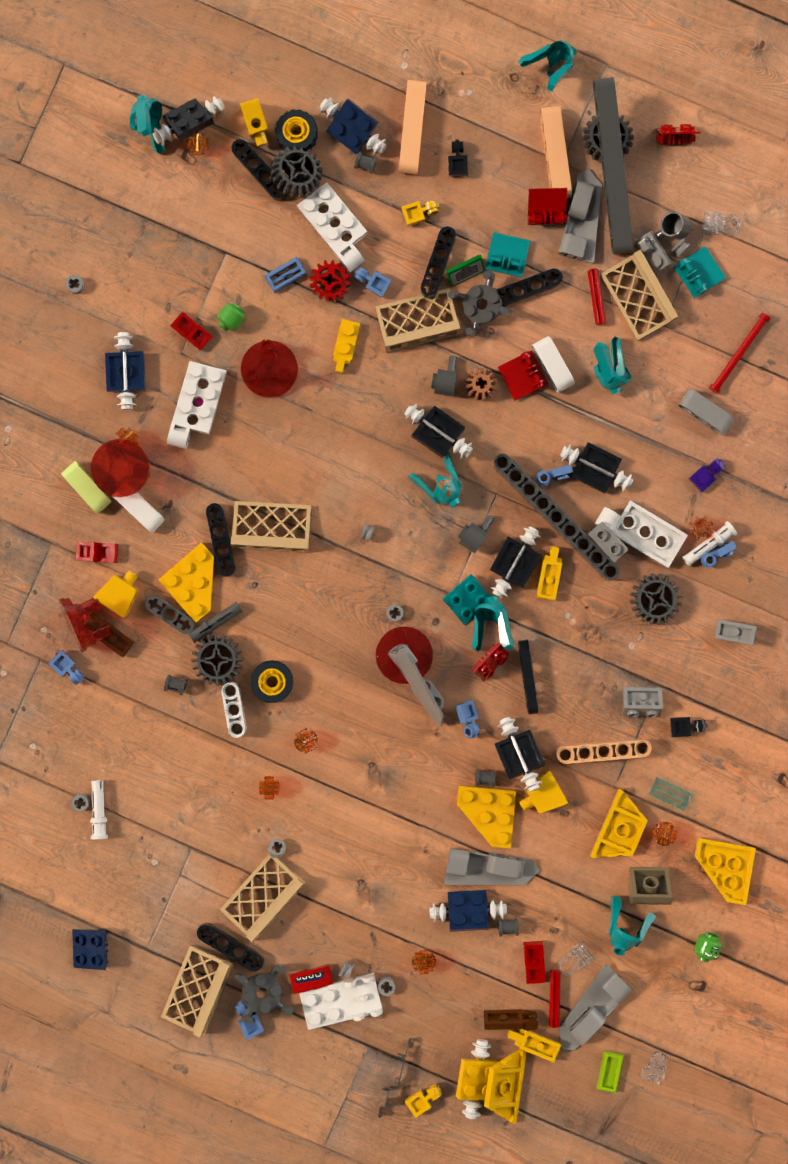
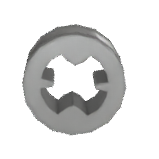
(680, 247)
(74, 278)
(367, 532)
(397, 617)
(83, 807)
(273, 853)
(346, 969)
(391, 983)

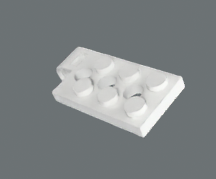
(344, 251)
(180, 429)
(645, 545)

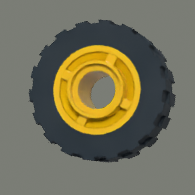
(292, 121)
(275, 693)

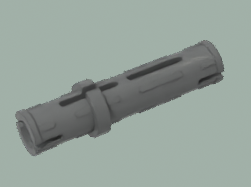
(196, 634)

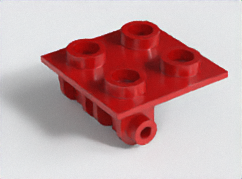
(685, 134)
(547, 206)
(523, 375)
(485, 668)

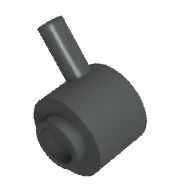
(674, 225)
(444, 380)
(473, 536)

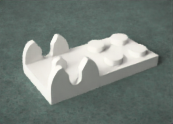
(342, 1001)

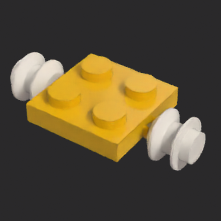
(474, 1078)

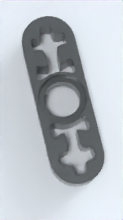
(161, 602)

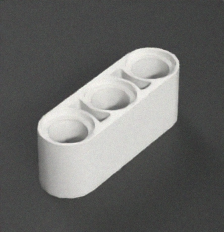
(553, 364)
(142, 511)
(230, 718)

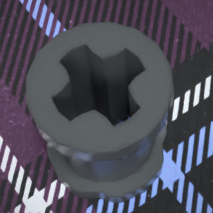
(365, 162)
(175, 685)
(485, 778)
(508, 927)

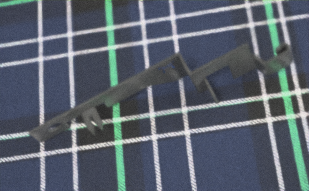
(393, 1088)

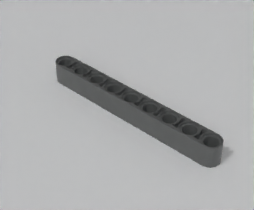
(613, 165)
(565, 520)

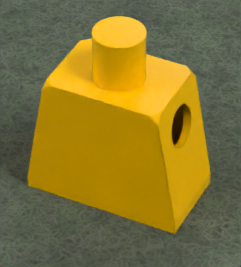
(253, 114)
(119, 594)
(546, 797)

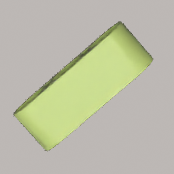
(86, 487)

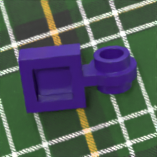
(703, 477)

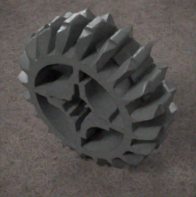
(589, 137)
(290, 162)
(651, 606)
(217, 668)

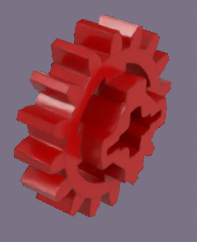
(322, 280)

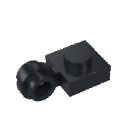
(457, 164)
(682, 728)

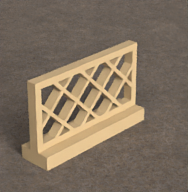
(654, 287)
(418, 336)
(271, 543)
(275, 907)
(213, 993)

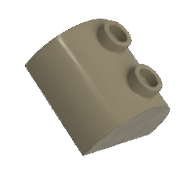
(649, 886)

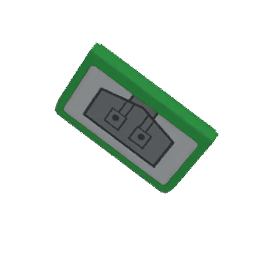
(465, 270)

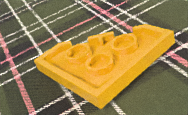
(192, 582)
(490, 812)
(727, 867)

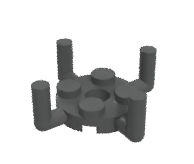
(471, 301)
(272, 996)

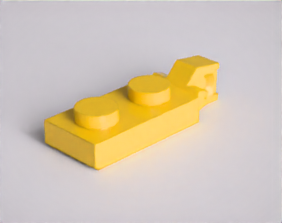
(345, 344)
(550, 575)
(535, 1044)

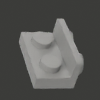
(608, 541)
(642, 702)

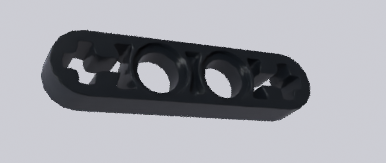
(257, 171)
(438, 262)
(528, 291)
(218, 540)
(528, 679)
(232, 944)

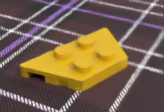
(620, 829)
(505, 1085)

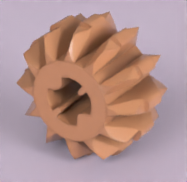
(484, 379)

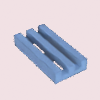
(276, 288)

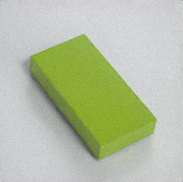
(610, 1071)

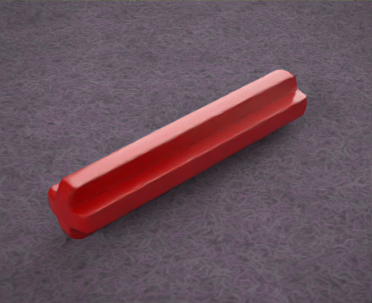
(596, 295)
(554, 999)

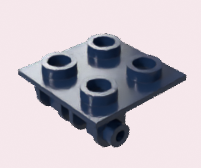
(90, 949)

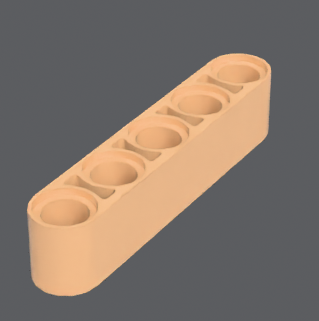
(412, 127)
(555, 148)
(612, 754)

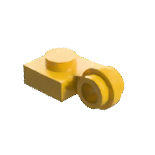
(414, 213)
(419, 1102)

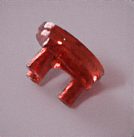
(269, 369)
(120, 468)
(75, 617)
(417, 643)

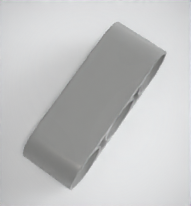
(706, 412)

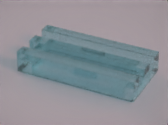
(685, 800)

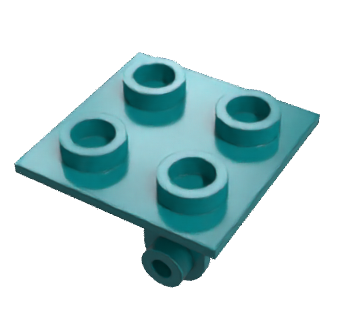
(507, 254)
(699, 272)
(465, 598)

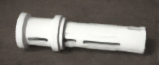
(717, 539)
(98, 820)

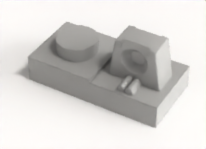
(653, 252)
(735, 632)

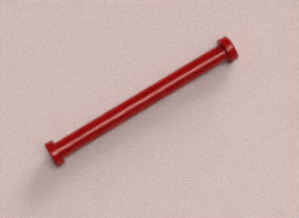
(739, 353)

